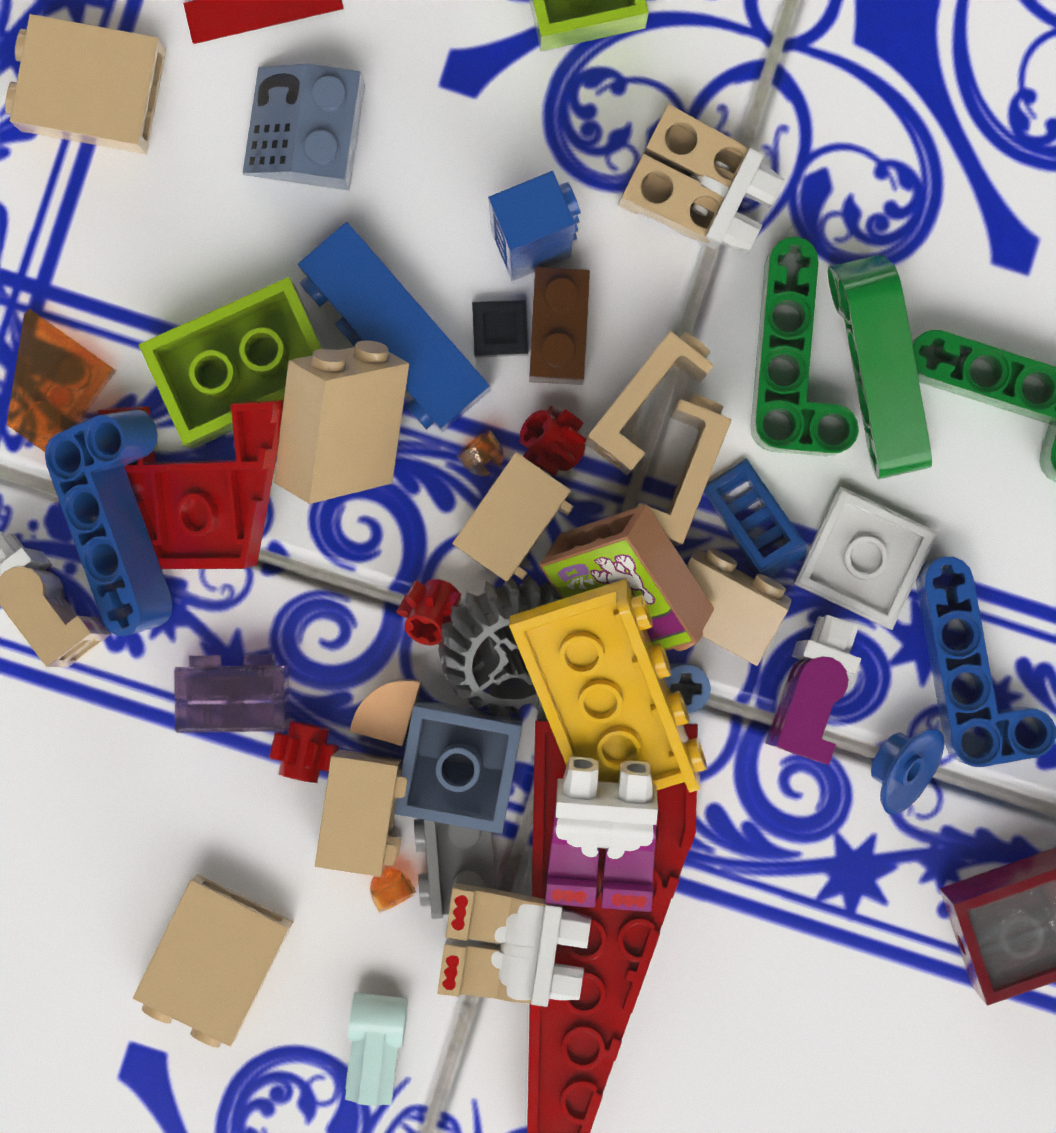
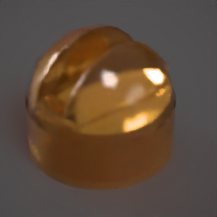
(479, 452)
(391, 889)

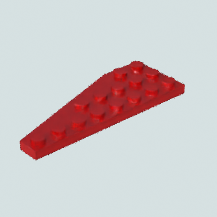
(580, 1039)

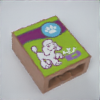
(635, 549)

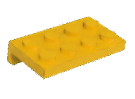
(608, 685)

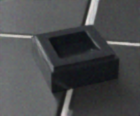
(500, 328)

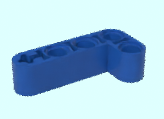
(106, 519)
(973, 659)

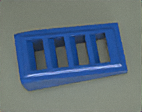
(782, 558)

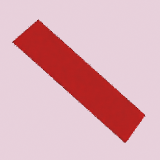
(225, 18)

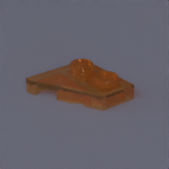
(52, 381)

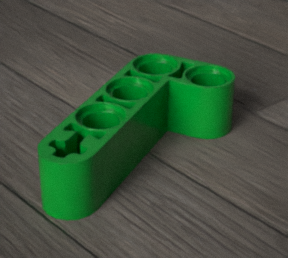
(796, 349)
(883, 364)
(1004, 391)

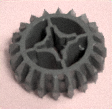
(481, 650)

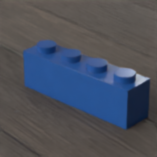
(534, 224)
(383, 311)

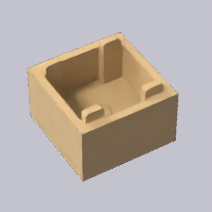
(512, 517)
(360, 813)

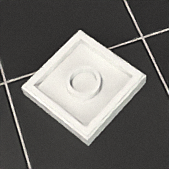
(865, 558)

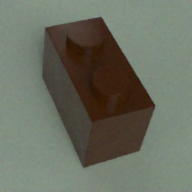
(559, 326)

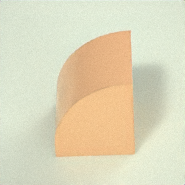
(387, 711)

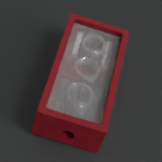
(1007, 926)

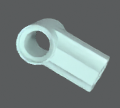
(376, 1033)

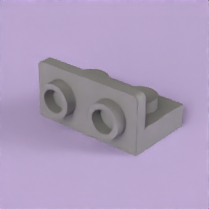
(452, 857)

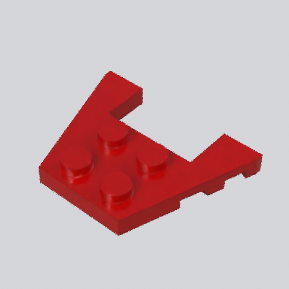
(211, 509)

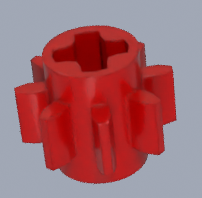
(553, 440)
(428, 608)
(302, 751)

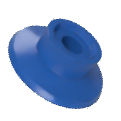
(906, 767)

